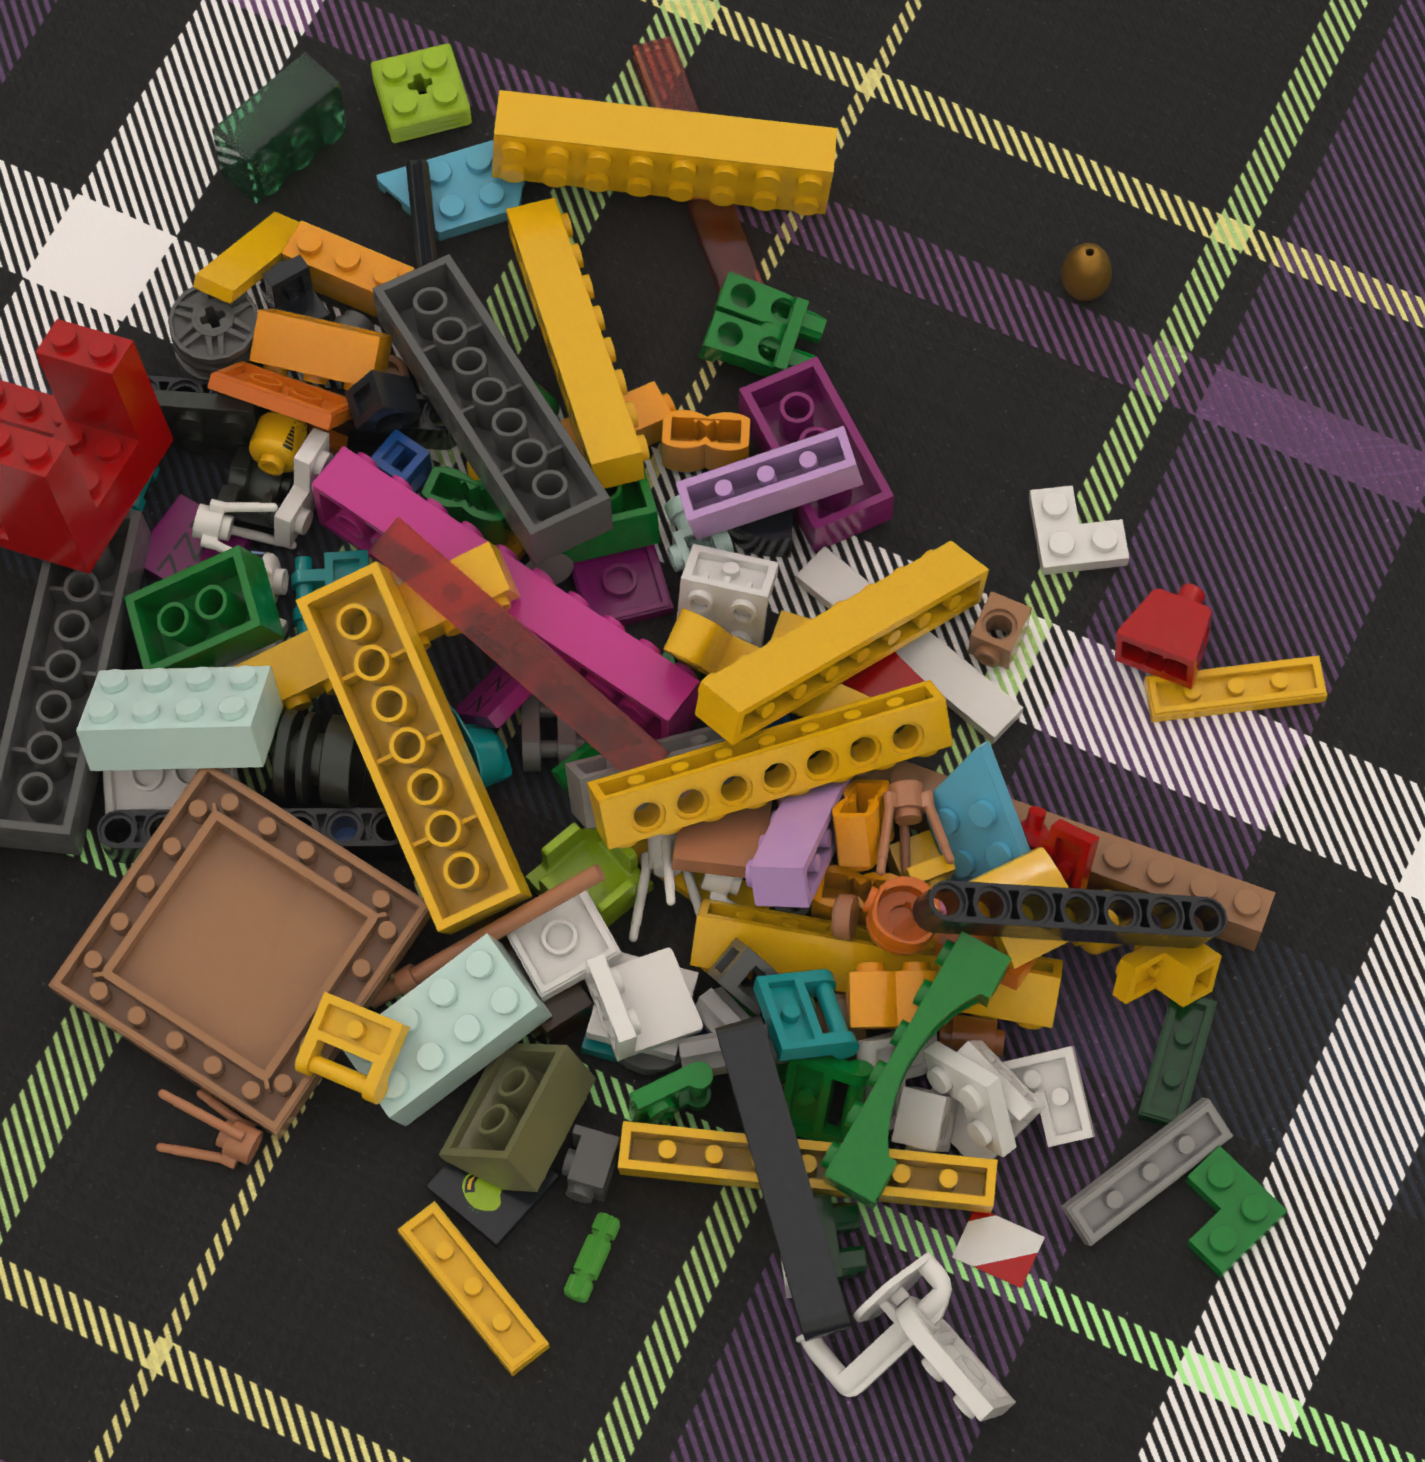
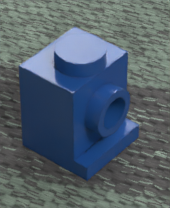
(405, 459)

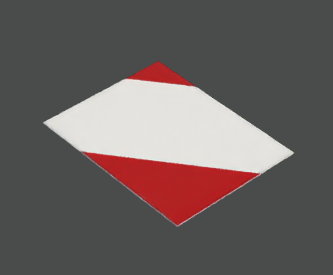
(998, 1247)

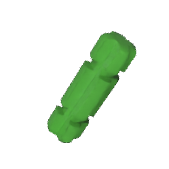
(592, 1257)

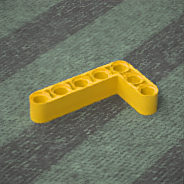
(711, 648)

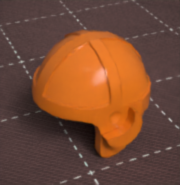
(891, 916)

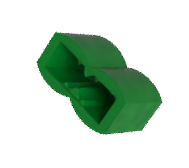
(467, 502)

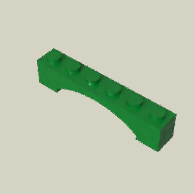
(966, 977)

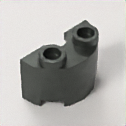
(252, 484)

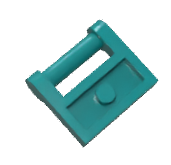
(793, 1020)

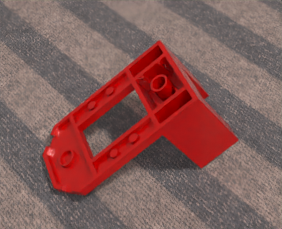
(80, 454)

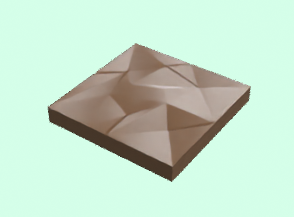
(230, 942)

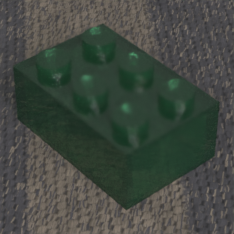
(280, 128)

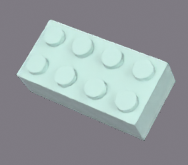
(180, 718)
(457, 1027)

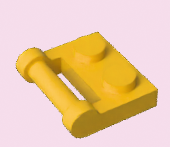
(358, 1033)

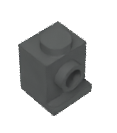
(732, 969)
(591, 1165)

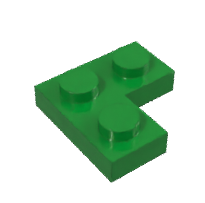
(1242, 1209)

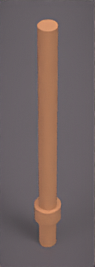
(411, 976)

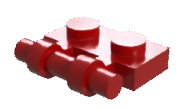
(1065, 843)

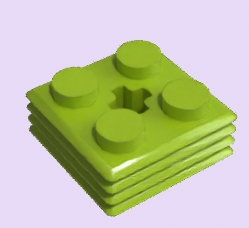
(416, 115)

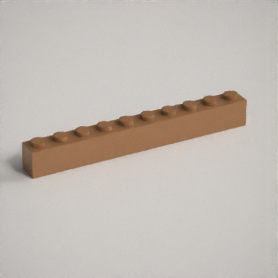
(1134, 867)

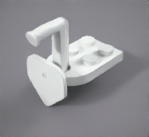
(921, 1325)

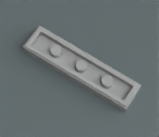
(1146, 1171)

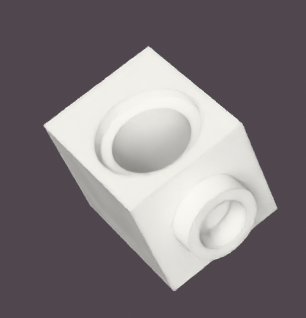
(925, 1120)

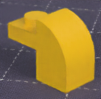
(924, 861)
(1175, 972)

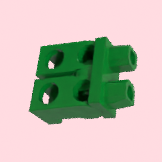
(759, 327)

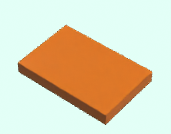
(281, 394)

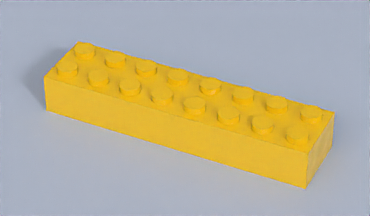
(663, 152)
(413, 748)

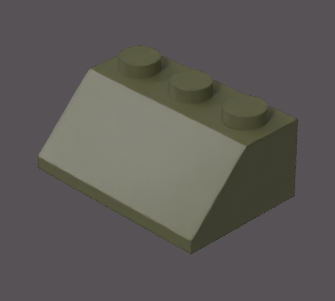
(519, 1116)

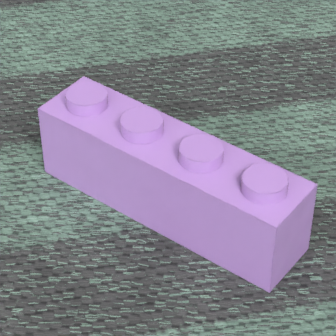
(769, 483)
(795, 848)

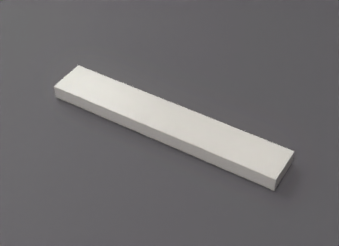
(962, 685)

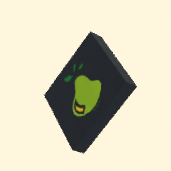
(484, 1206)

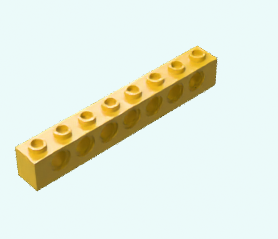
(790, 745)

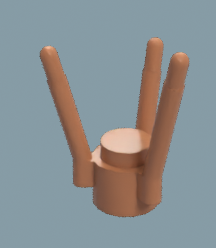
(907, 804)
(236, 1136)

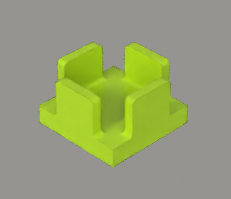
(580, 849)

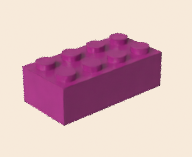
(802, 405)

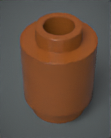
(969, 1028)

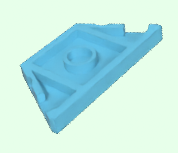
(461, 190)
(978, 816)

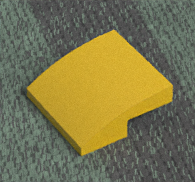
(1031, 869)

